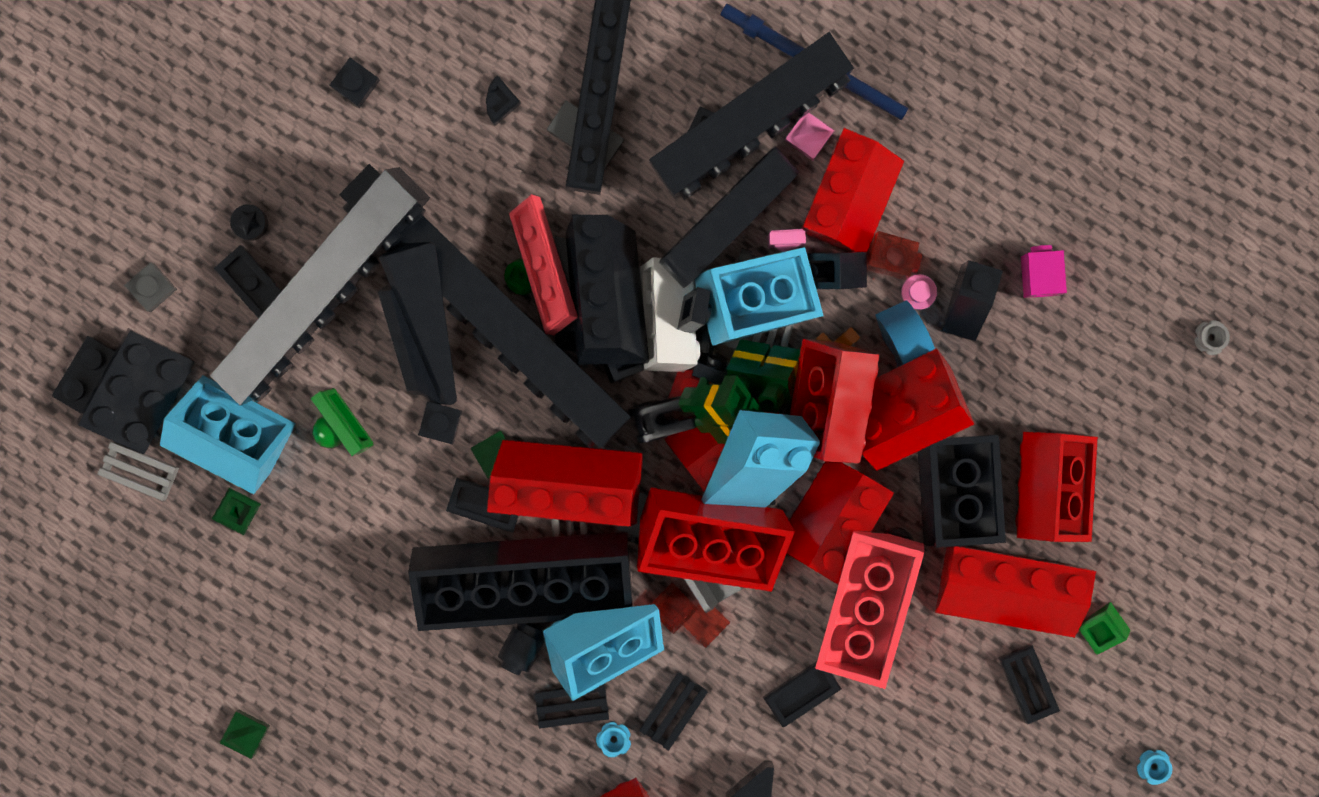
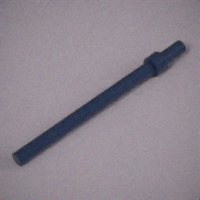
(755, 27)

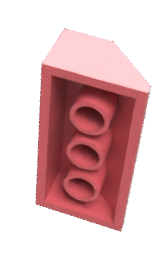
(870, 607)

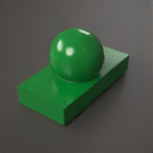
(338, 424)

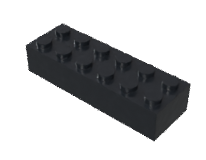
(751, 116)
(519, 580)

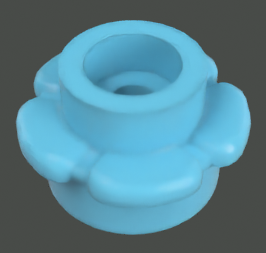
(604, 739)
(1163, 770)

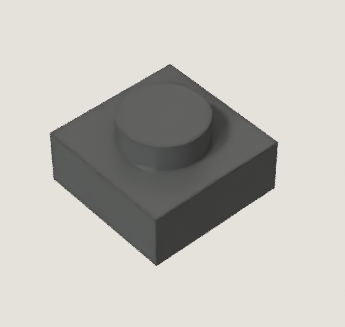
(150, 287)

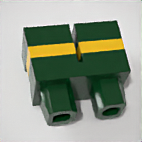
(766, 372)
(717, 405)

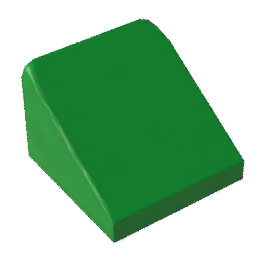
(1104, 629)

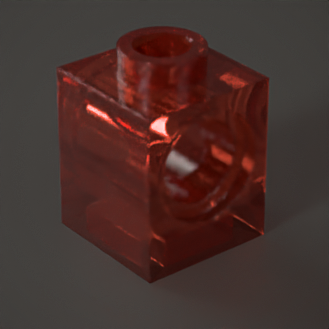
(878, 261)

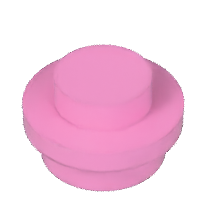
(919, 291)

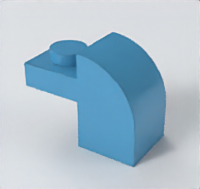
(904, 332)

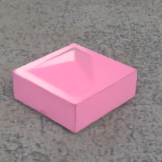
(809, 136)
(786, 239)

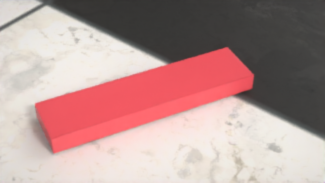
(543, 265)

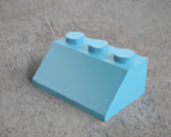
(226, 437)

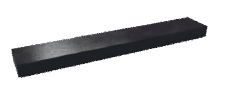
(597, 96)

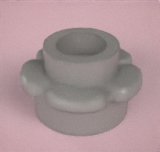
(1220, 334)

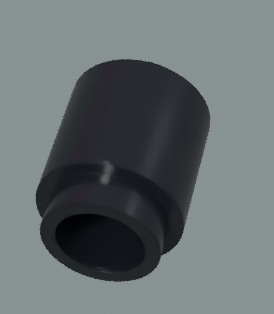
(521, 648)

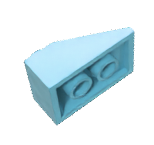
(760, 295)
(761, 459)
(601, 645)

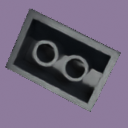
(962, 492)

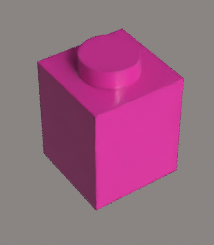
(1043, 272)

